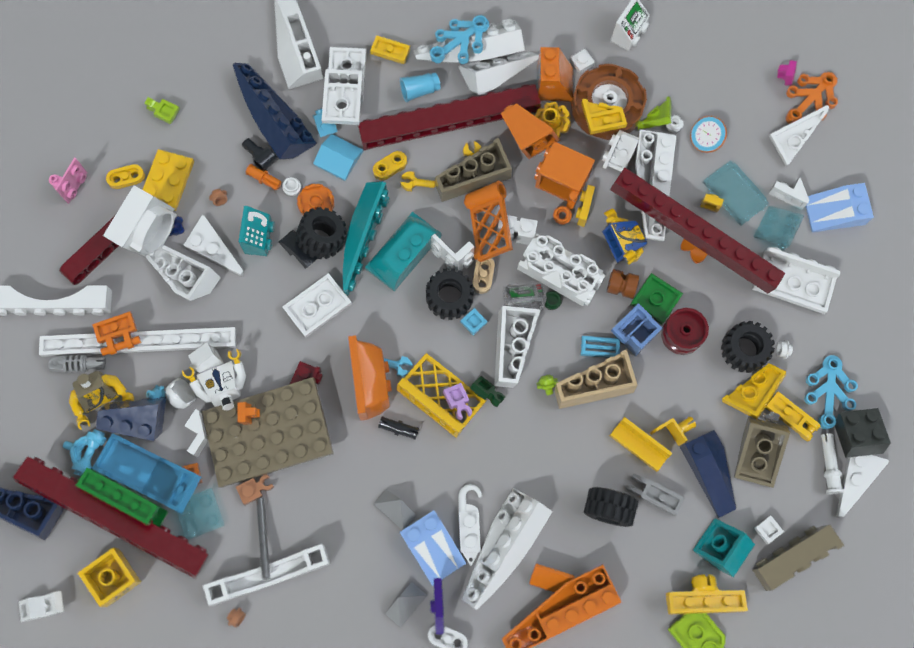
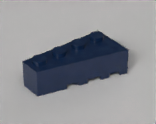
(29, 512)

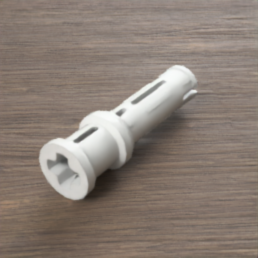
(832, 473)

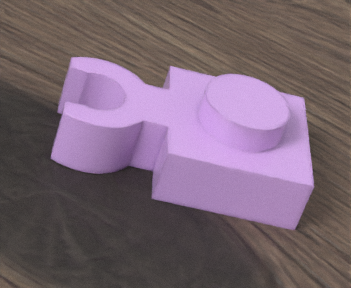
(457, 398)

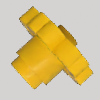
(555, 117)

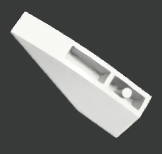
(496, 41)
(295, 46)
(655, 166)
(505, 545)

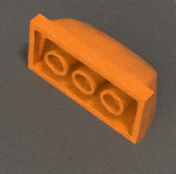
(369, 378)

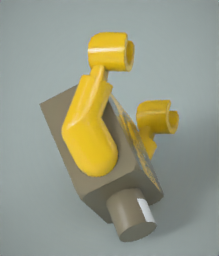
(94, 391)

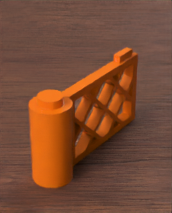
(485, 200)

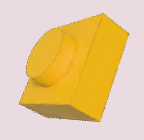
(711, 202)

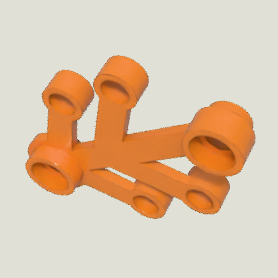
(813, 94)

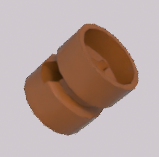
(623, 283)

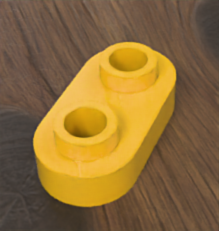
(391, 166)
(125, 175)

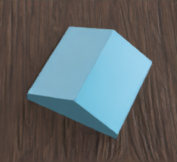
(337, 156)

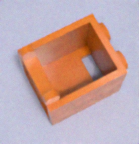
(563, 173)

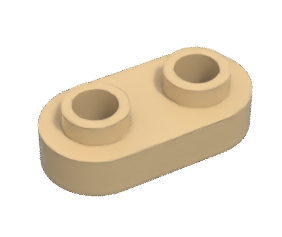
(484, 276)

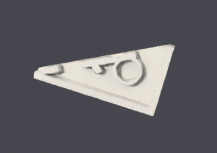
(793, 136)
(208, 244)
(858, 476)

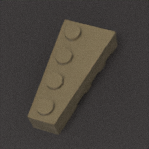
(475, 172)
(796, 556)

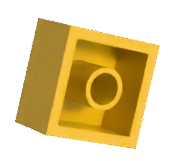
(109, 577)

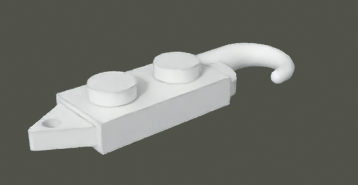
(469, 524)

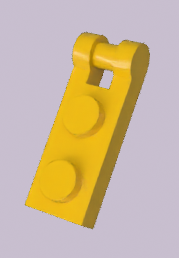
(793, 416)

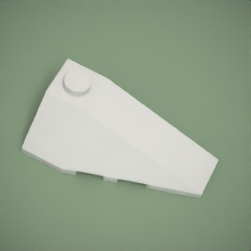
(489, 75)
(183, 274)

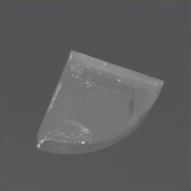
(772, 417)

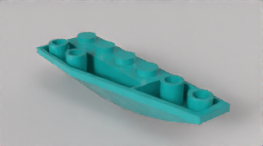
(362, 230)

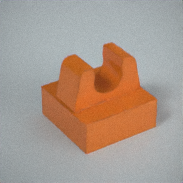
(246, 413)

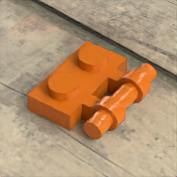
(114, 328)

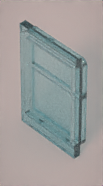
(739, 193)

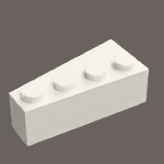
(513, 341)

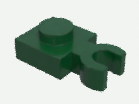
(485, 390)

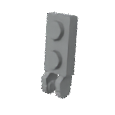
(657, 495)

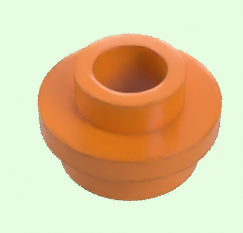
(560, 209)

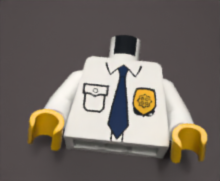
(221, 383)

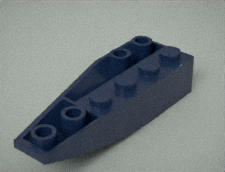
(272, 115)

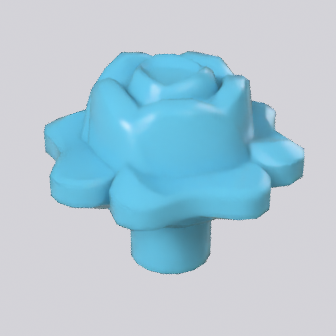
(156, 393)

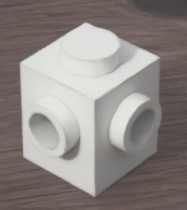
(205, 358)

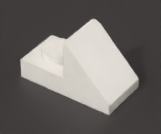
(794, 196)

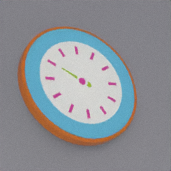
(708, 134)

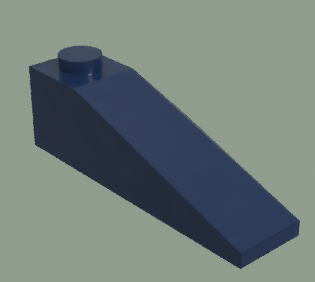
(710, 466)

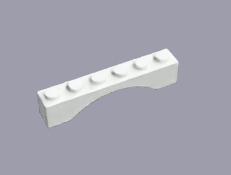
(91, 299)
(280, 571)

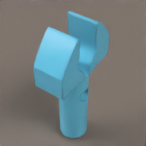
(396, 365)

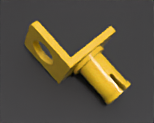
(677, 430)

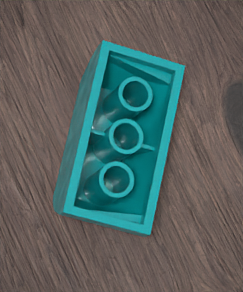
(402, 251)

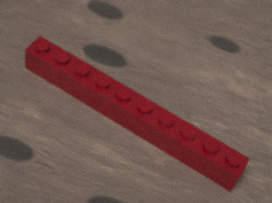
(445, 117)
(697, 231)
(149, 538)

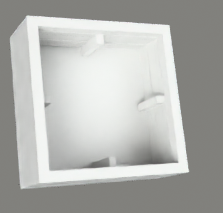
(141, 223)

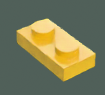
(390, 49)
(586, 198)

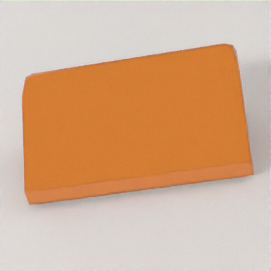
(549, 578)

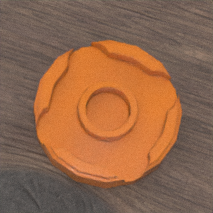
(315, 196)

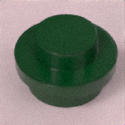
(553, 300)

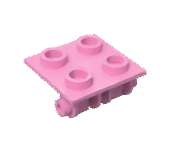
(70, 182)

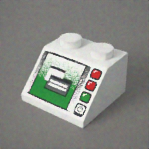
(630, 25)

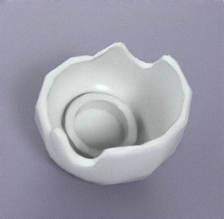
(180, 394)

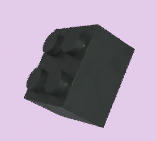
(862, 432)

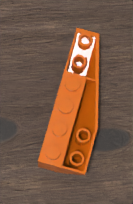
(565, 608)

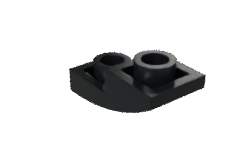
(289, 243)

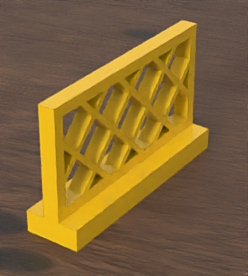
(428, 405)

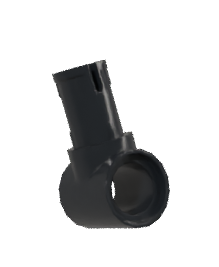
(261, 156)

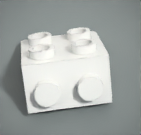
(461, 259)

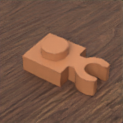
(251, 490)

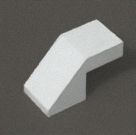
(197, 425)
(41, 606)

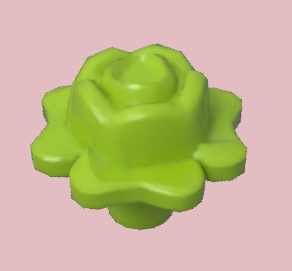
(547, 383)

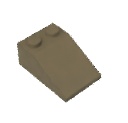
(761, 451)

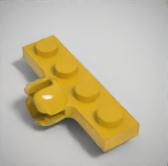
(706, 598)

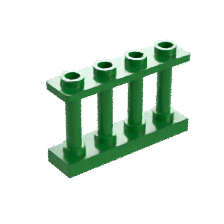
(121, 498)

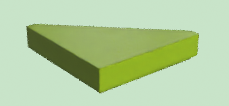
(658, 116)

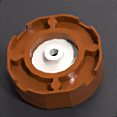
(610, 86)

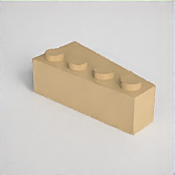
(598, 382)

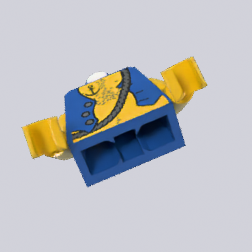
(624, 237)

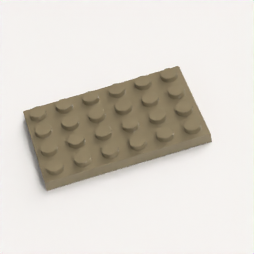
(284, 435)

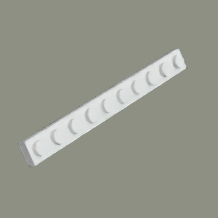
(150, 341)

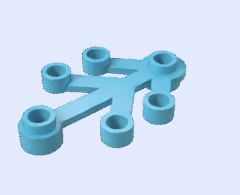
(460, 37)
(830, 388)

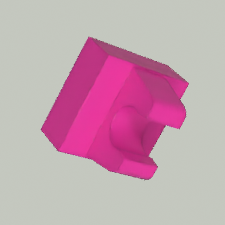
(787, 72)

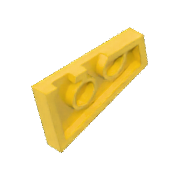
(756, 393)

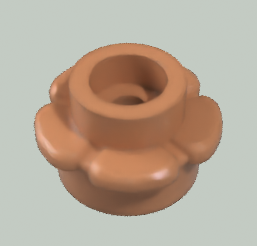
(218, 197)
(235, 617)

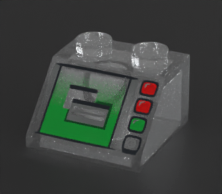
(525, 296)

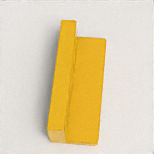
(640, 444)

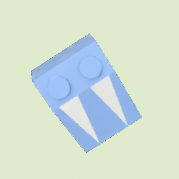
(839, 208)
(433, 547)

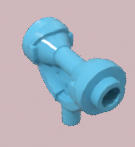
(93, 440)

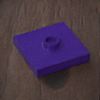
(437, 606)

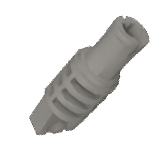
(76, 363)

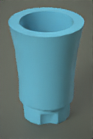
(419, 85)

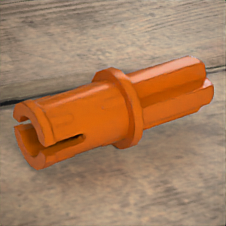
(263, 177)

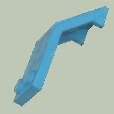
(147, 473)

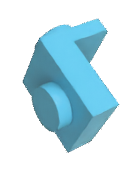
(323, 129)

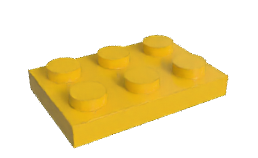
(168, 177)

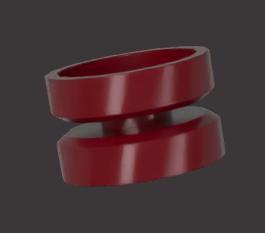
(695, 330)

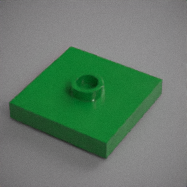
(657, 298)

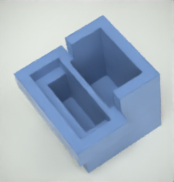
(636, 329)

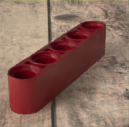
(88, 256)

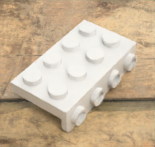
(804, 280)

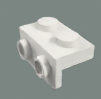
(621, 150)

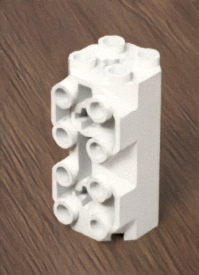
(561, 270)

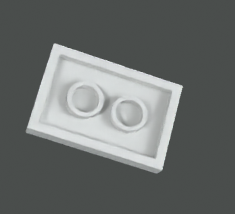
(317, 305)

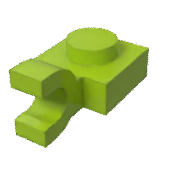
(164, 110)

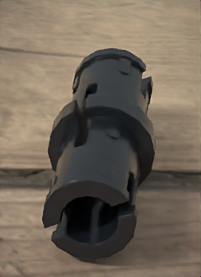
(398, 427)

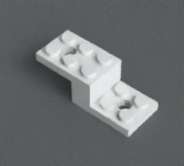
(344, 86)

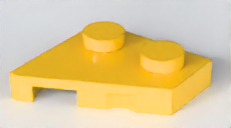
(603, 117)

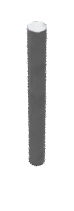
(265, 570)

